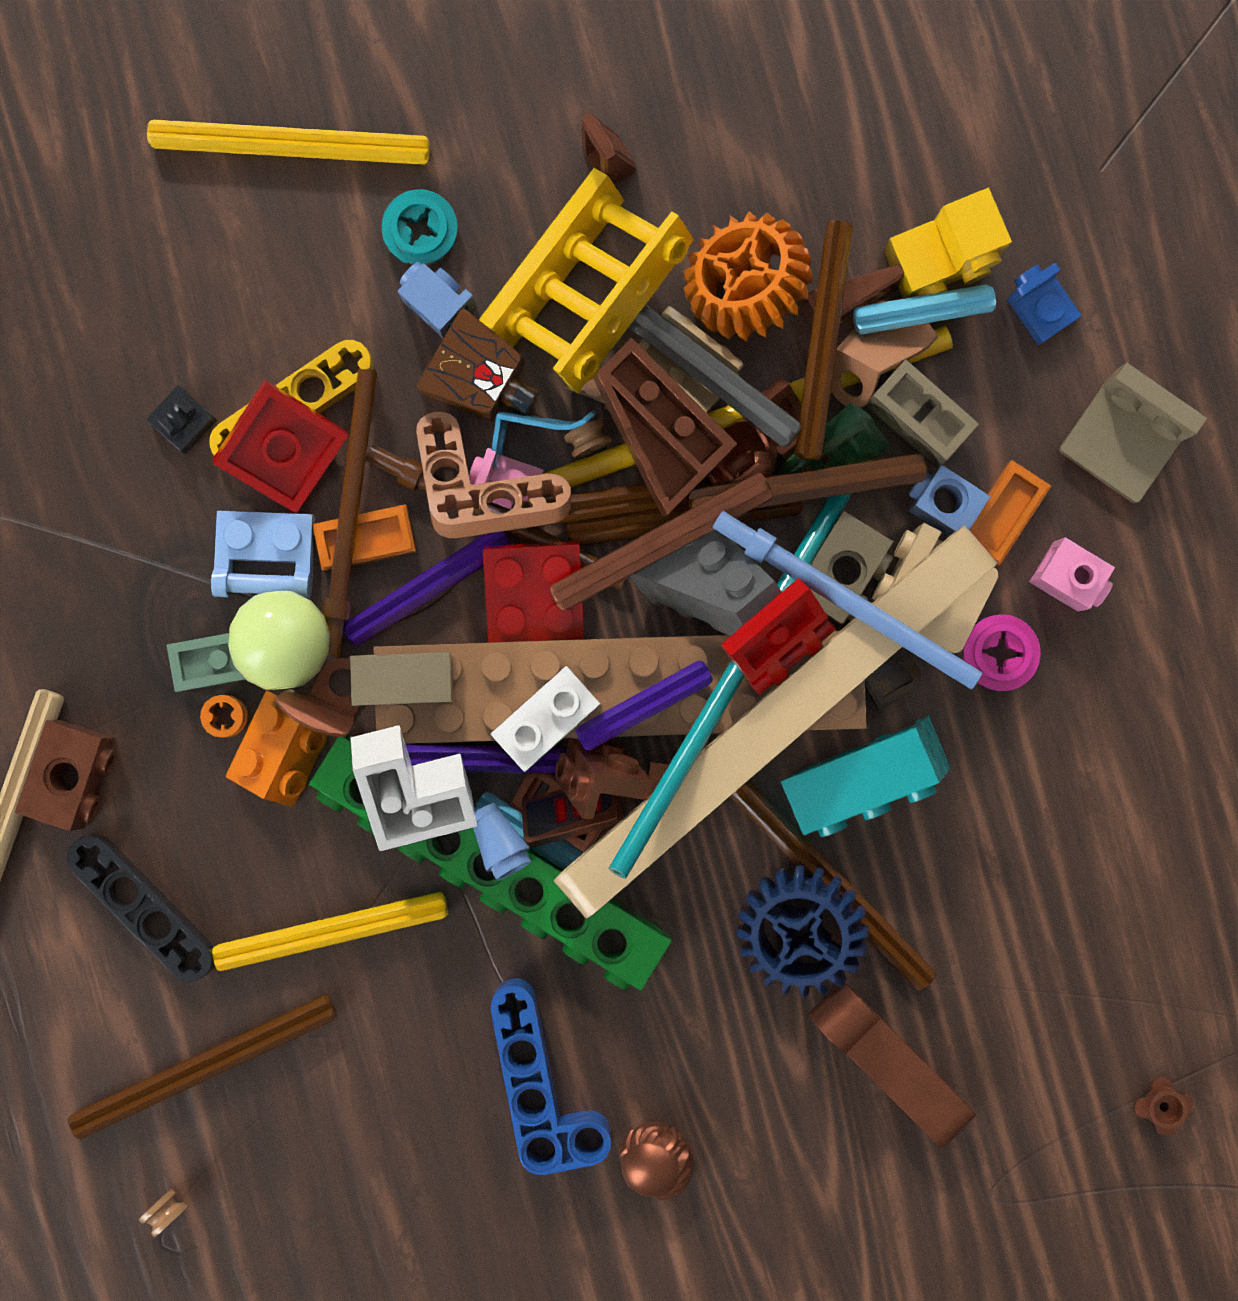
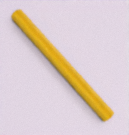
(288, 142)

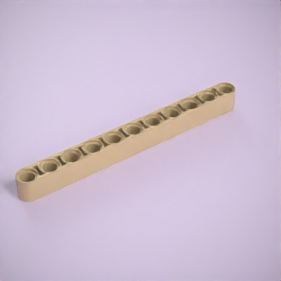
(782, 716)

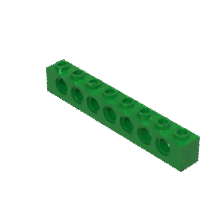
(624, 968)

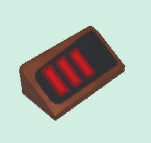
(554, 817)

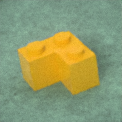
(955, 246)

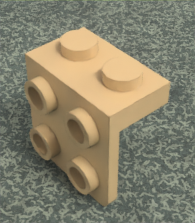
(956, 622)

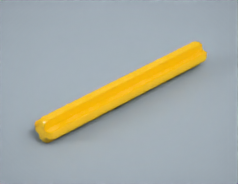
(330, 931)

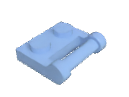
(263, 539)

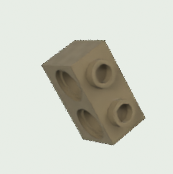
(922, 414)

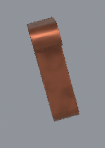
(892, 1064)

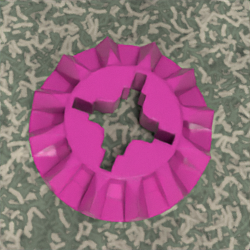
(1017, 637)

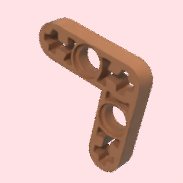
(461, 495)

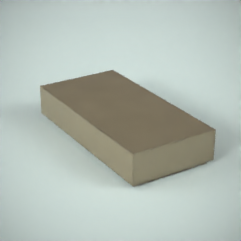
(401, 678)

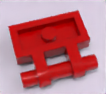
(779, 637)

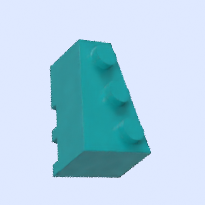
(867, 779)

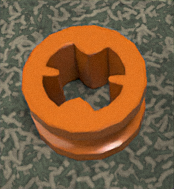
(209, 716)

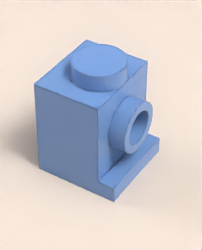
(434, 296)

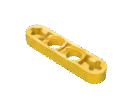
(292, 383)

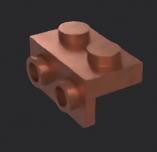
(601, 770)

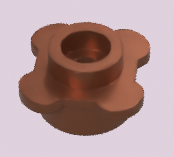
(1174, 1116)

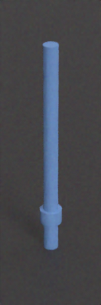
(762, 547)

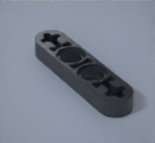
(135, 915)

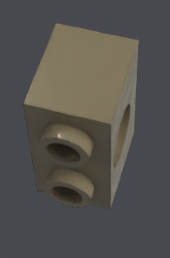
(863, 548)

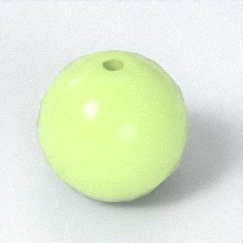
(278, 640)

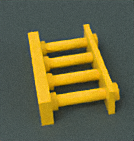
(554, 257)

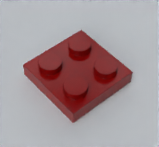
(280, 446)
(520, 594)

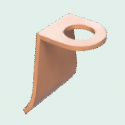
(875, 354)

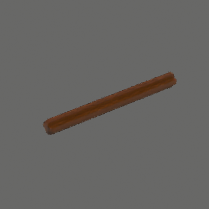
(803, 853)
(202, 1067)

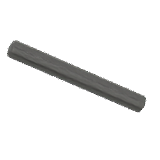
(716, 377)

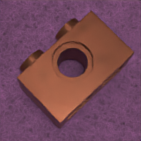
(44, 792)

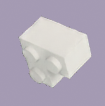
(409, 800)

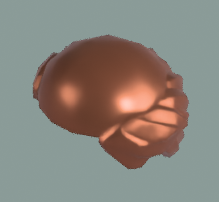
(656, 1160)

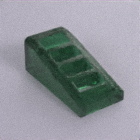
(842, 430)

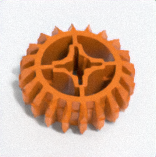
(754, 291)

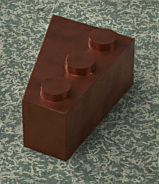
(661, 425)

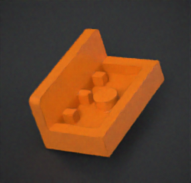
(275, 754)

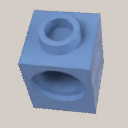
(968, 501)

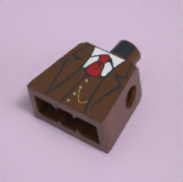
(476, 372)

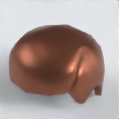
(750, 456)

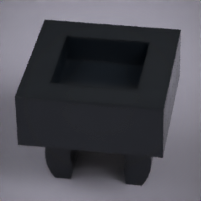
(181, 419)

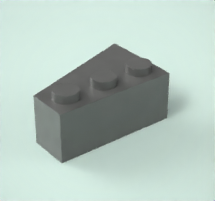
(709, 582)

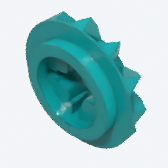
(413, 207)

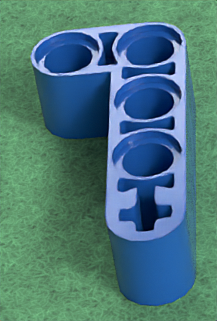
(537, 1075)

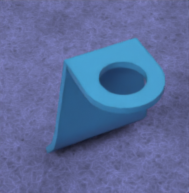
(502, 423)

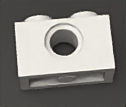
(545, 719)

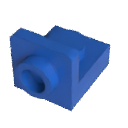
(1042, 303)

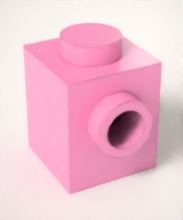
(1073, 575)

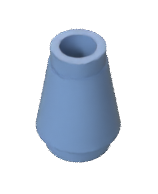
(499, 843)

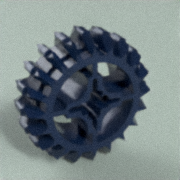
(816, 943)

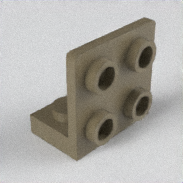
(1130, 432)

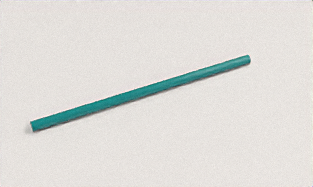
(711, 712)

